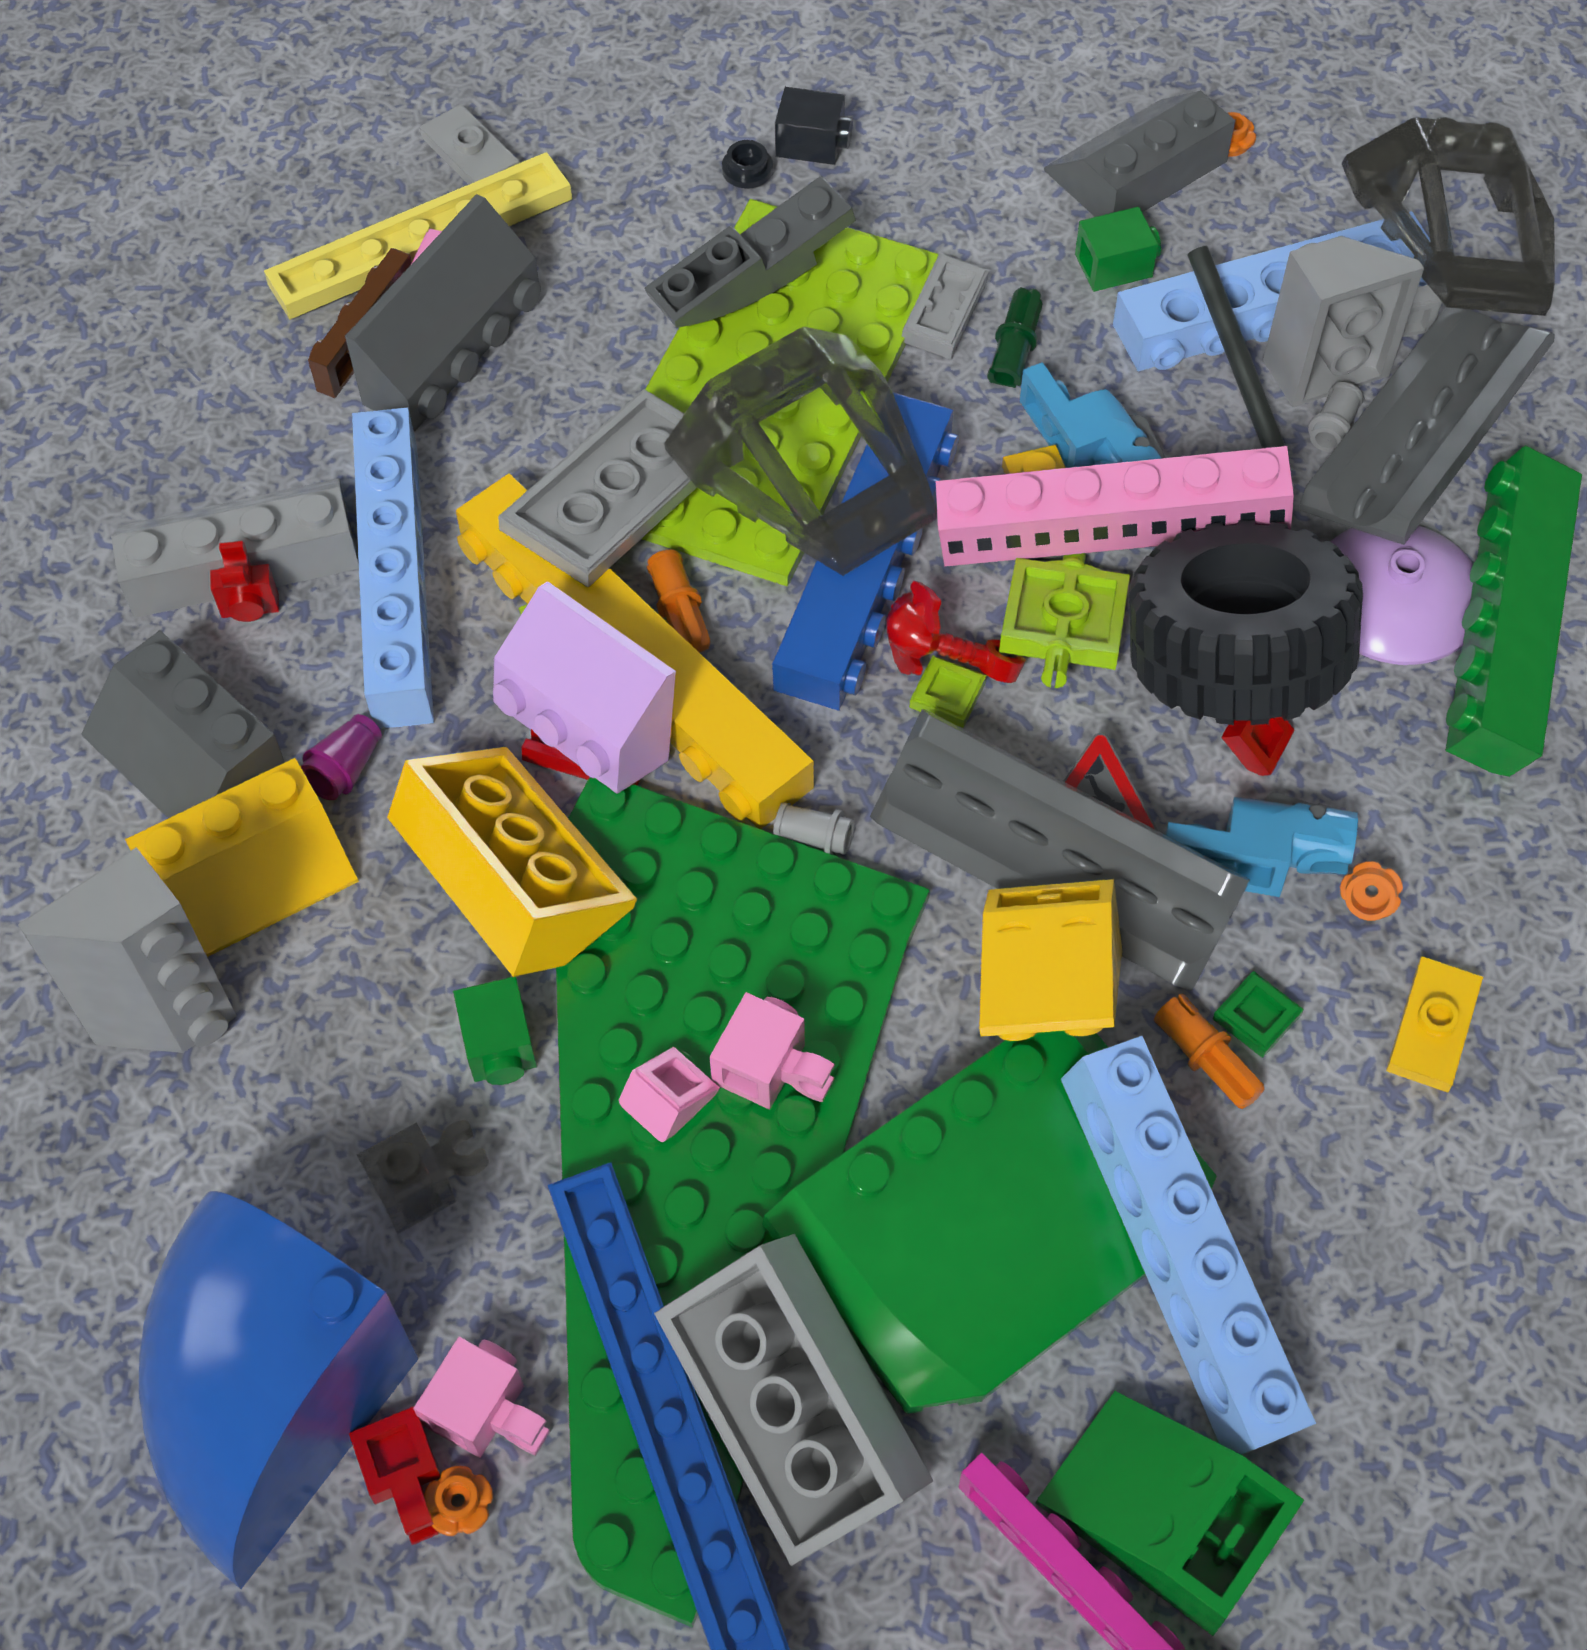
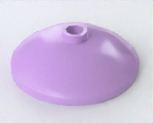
(1414, 613)

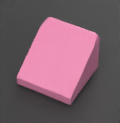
(666, 1093)

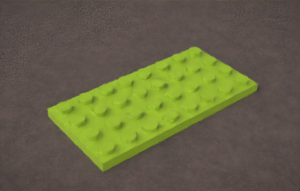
(857, 290)

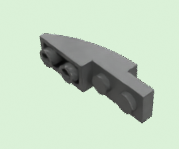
(747, 266)

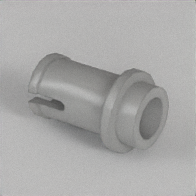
(1335, 417)
(815, 828)

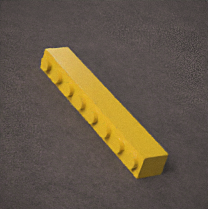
(712, 721)

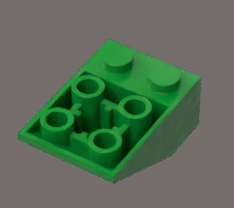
(1171, 1508)

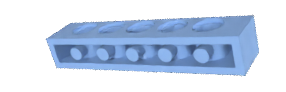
(1171, 319)
(391, 570)
(1186, 1248)

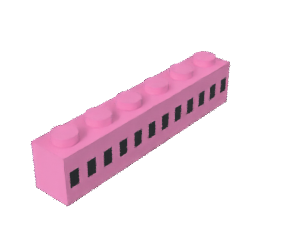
(1109, 505)

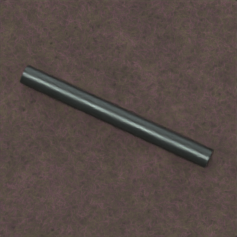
(1235, 348)

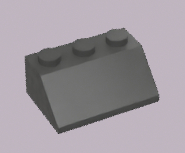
(1147, 155)
(176, 729)

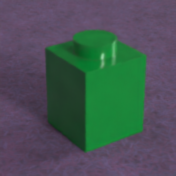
(1117, 248)
(495, 1031)

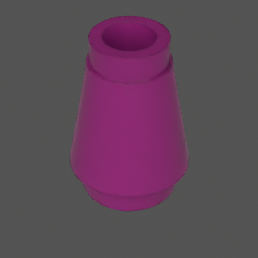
(340, 757)

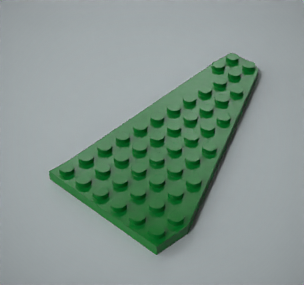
(711, 919)

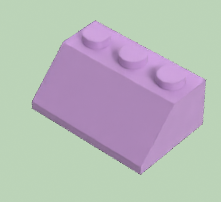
(586, 689)

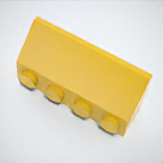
(507, 857)

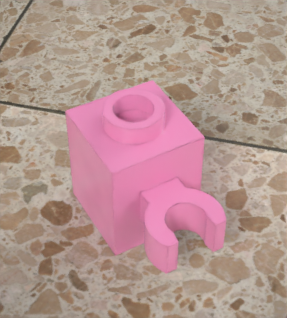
(764, 1052)
(475, 1399)

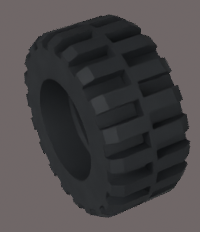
(1245, 622)

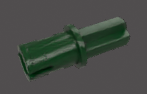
(1016, 338)

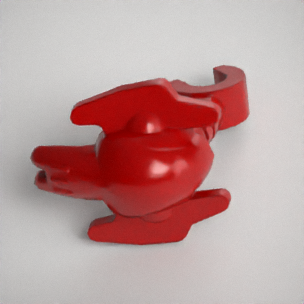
(915, 632)

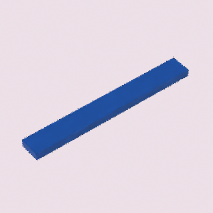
(666, 1416)

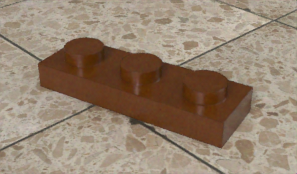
(330, 356)

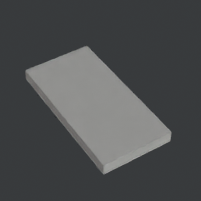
(603, 493)

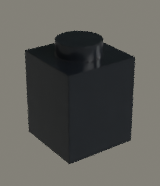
(811, 126)

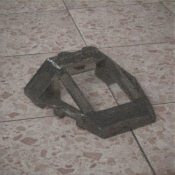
(1384, 172)
(730, 411)

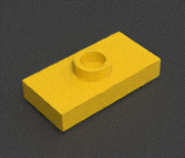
(1434, 1024)

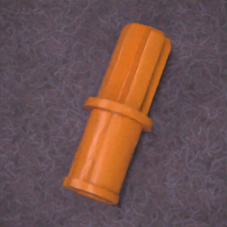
(677, 598)
(1208, 1050)

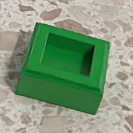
(1258, 1014)

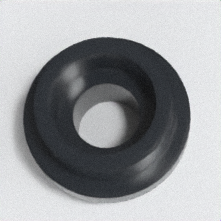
(747, 164)

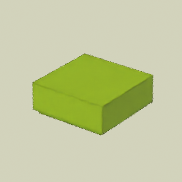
(948, 690)

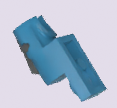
(1088, 428)
(1274, 835)

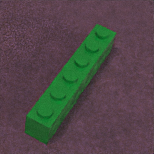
(1514, 614)

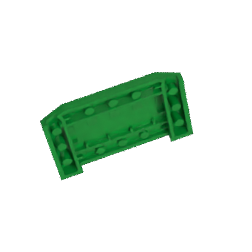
(968, 1227)

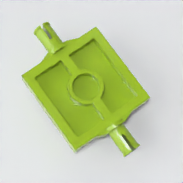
(1064, 615)

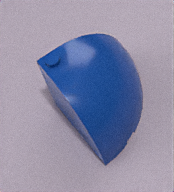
(257, 1375)

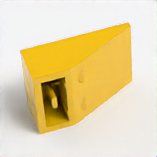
(1050, 960)

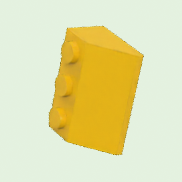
(248, 856)

